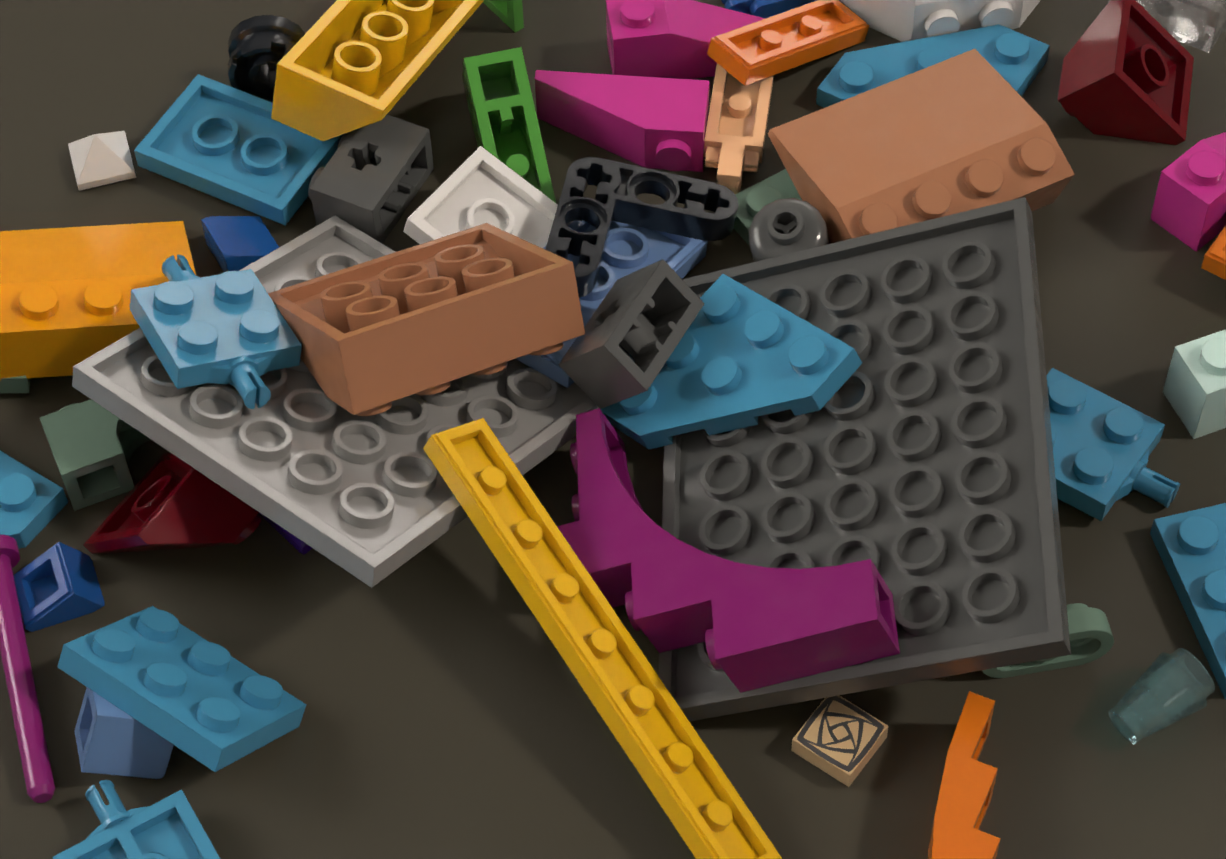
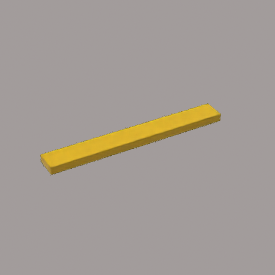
(597, 646)

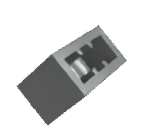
(373, 176)
(631, 334)

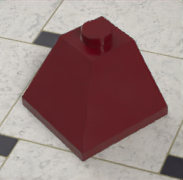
(1128, 77)
(174, 510)

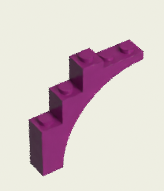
(754, 619)

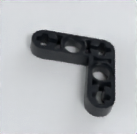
(617, 201)

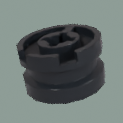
(255, 51)

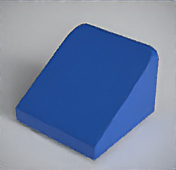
(237, 240)
(57, 588)

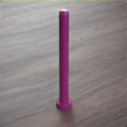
(21, 682)

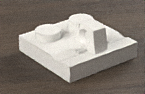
(484, 193)

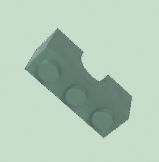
(91, 451)

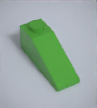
(506, 114)

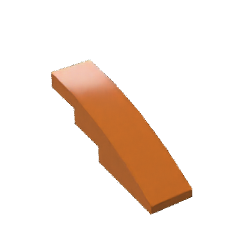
(966, 789)

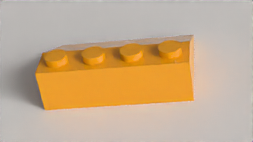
(71, 290)

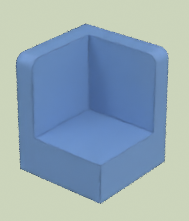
(118, 743)

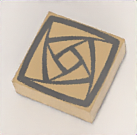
(839, 738)

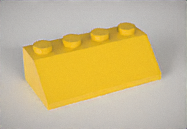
(361, 62)

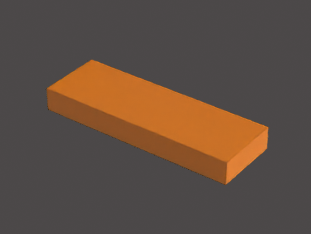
(787, 40)

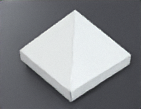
(101, 159)

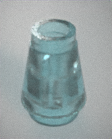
(1162, 695)

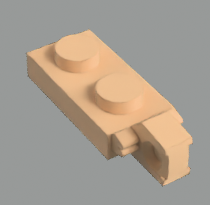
(736, 127)

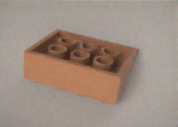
(922, 150)
(431, 316)

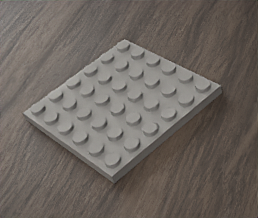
(329, 476)

